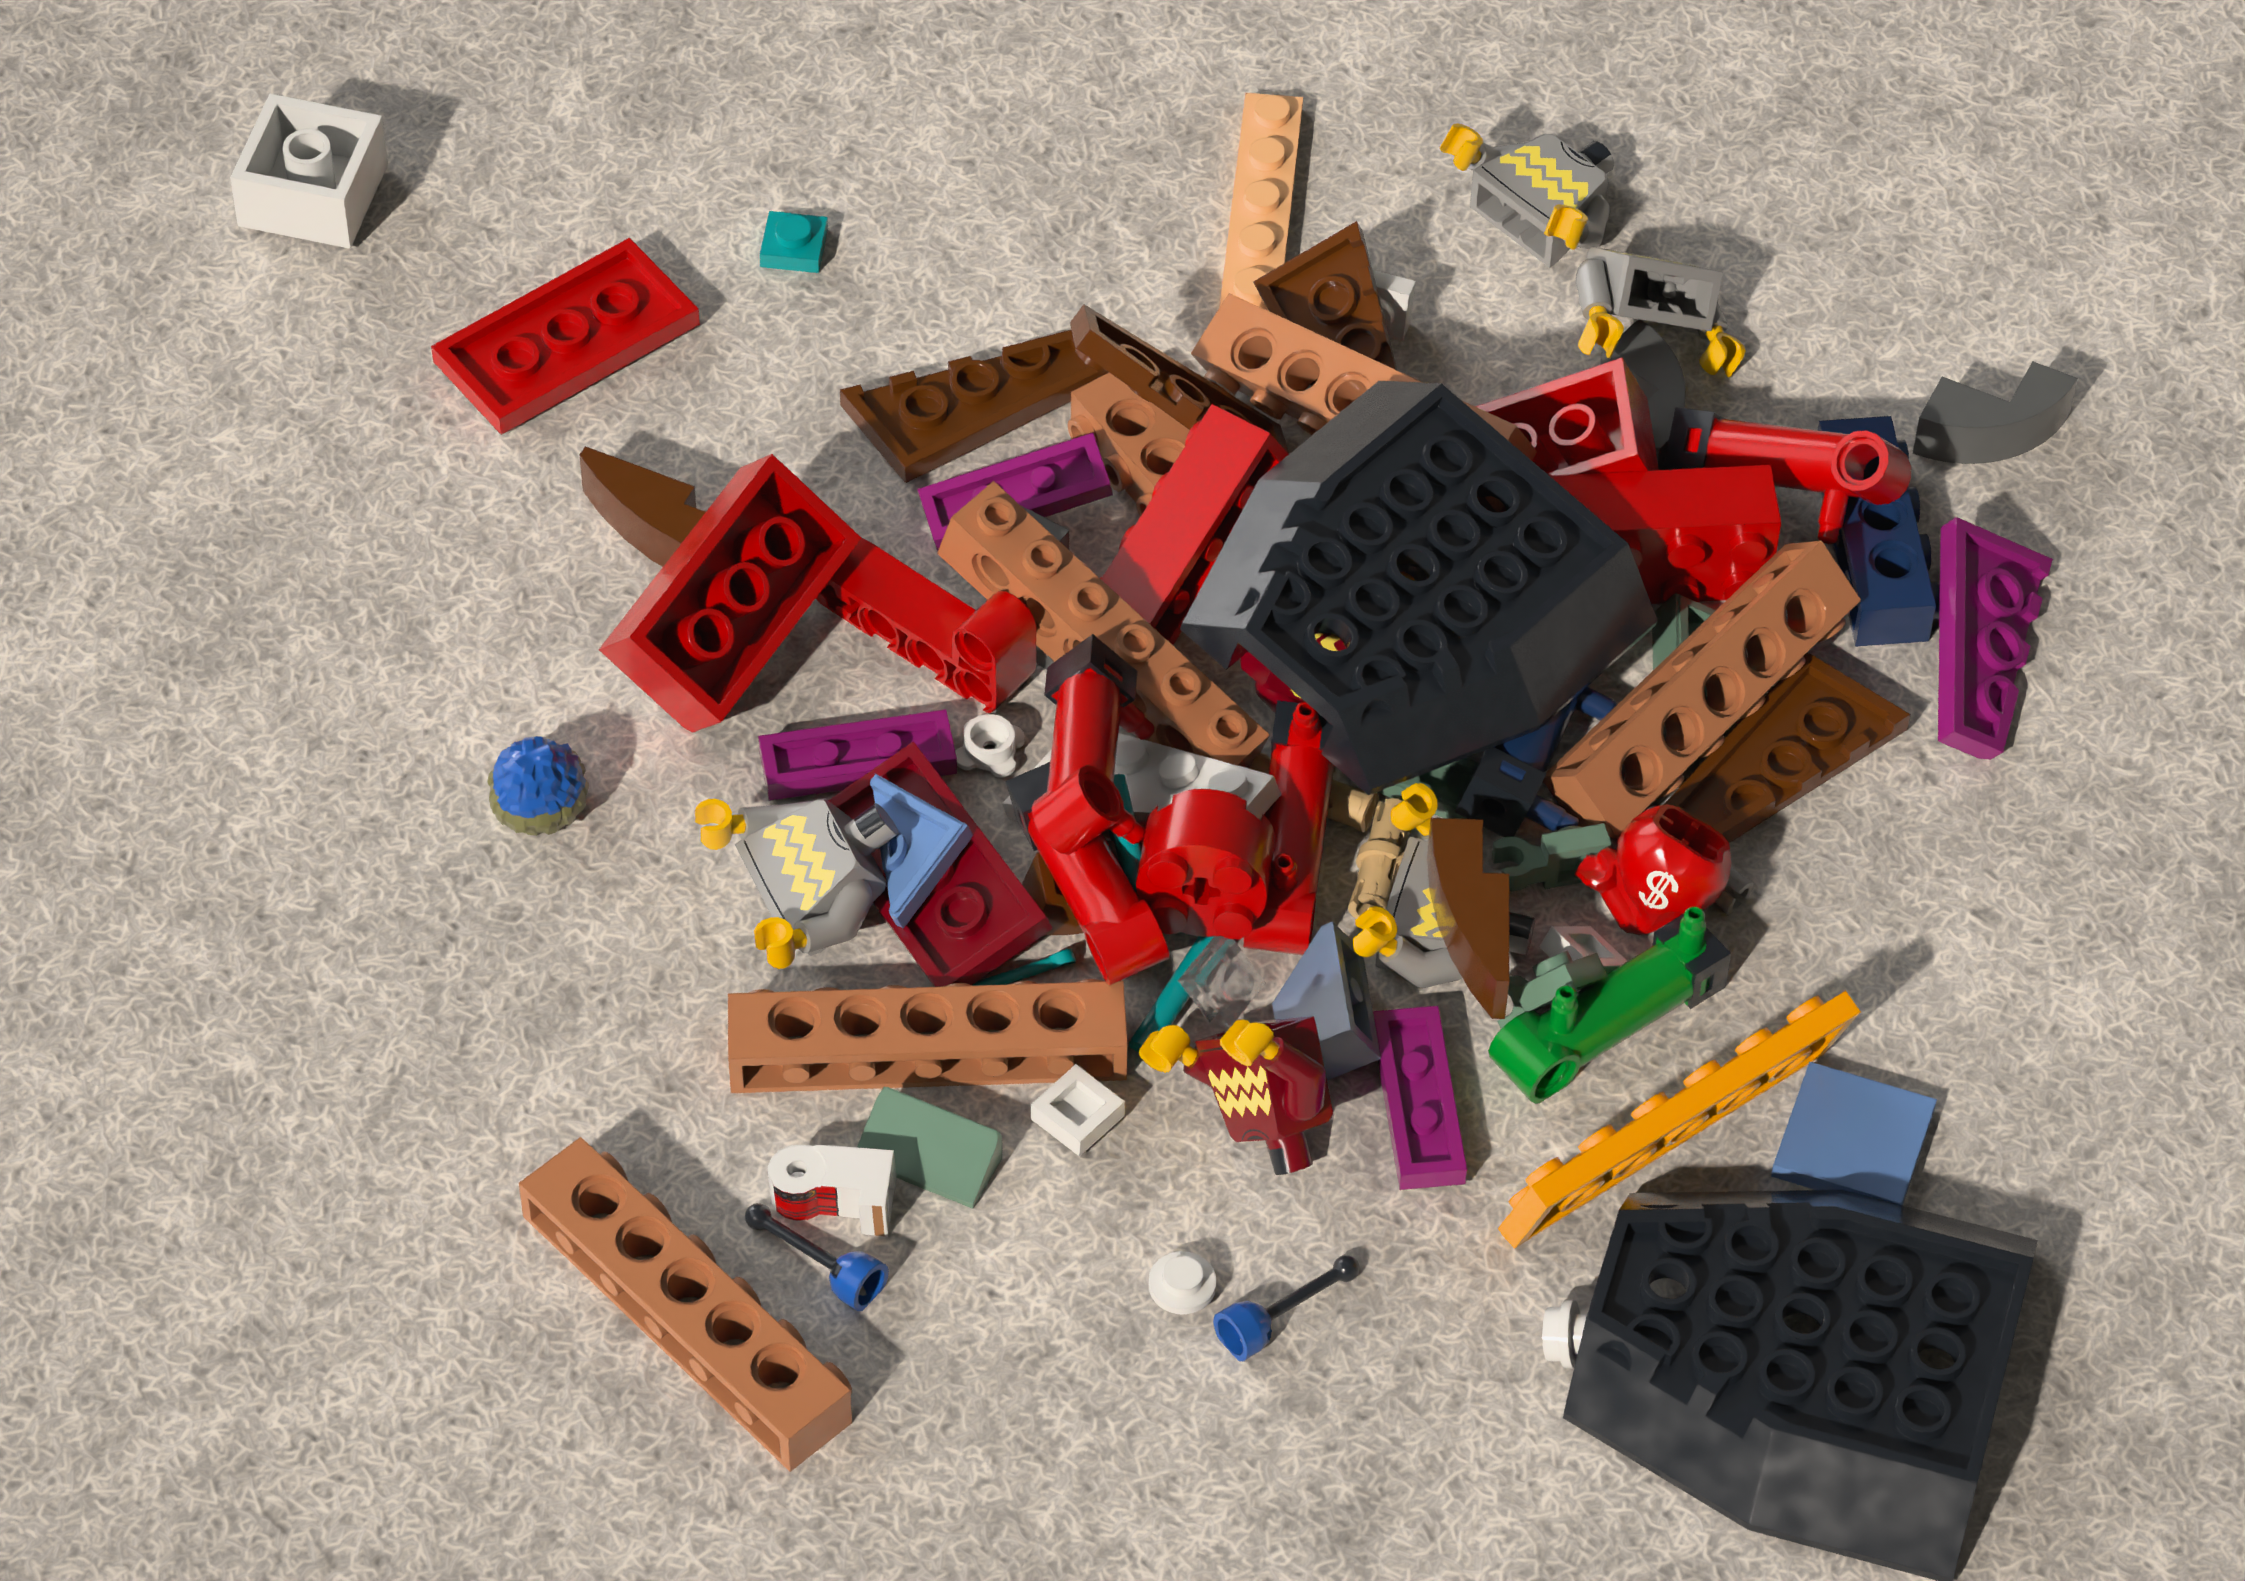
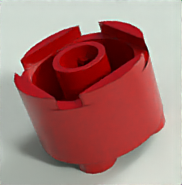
(1206, 865)

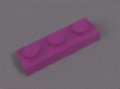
(1040, 481)
(840, 754)
(1419, 1098)

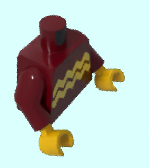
(1263, 1078)

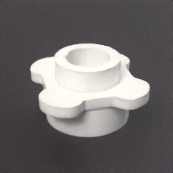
(994, 731)

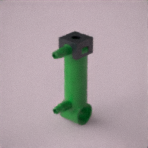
(1548, 1049)

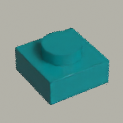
(793, 242)

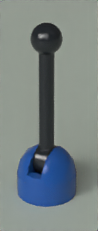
(847, 1271)
(1253, 1322)

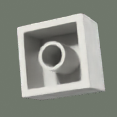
(309, 170)

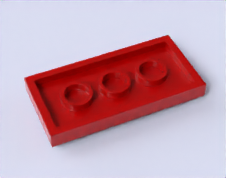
(565, 335)

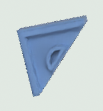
(920, 852)

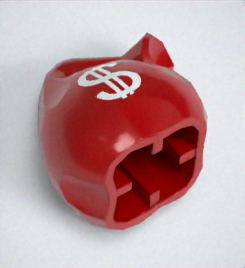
(1659, 869)

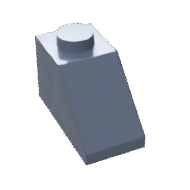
(1335, 990)

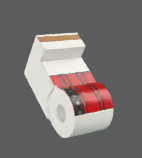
(834, 1183)

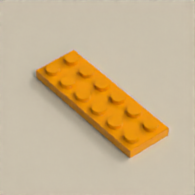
(1666, 1123)

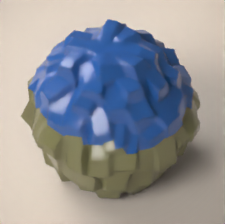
(537, 786)

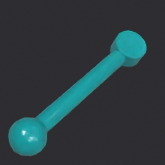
(1051, 963)

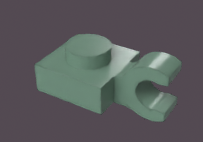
(1553, 861)
(1551, 975)

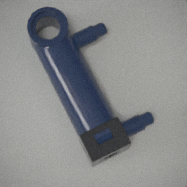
(1511, 774)

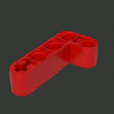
(971, 650)

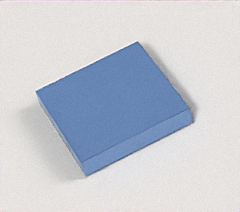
(1853, 1135)

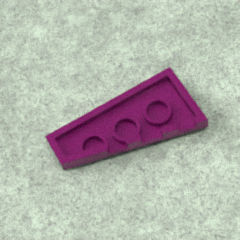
(1983, 633)

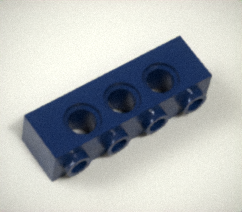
(1885, 555)

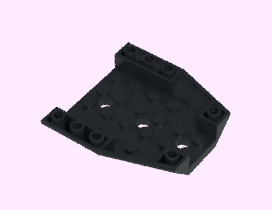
(1435, 668)
(1820, 1431)

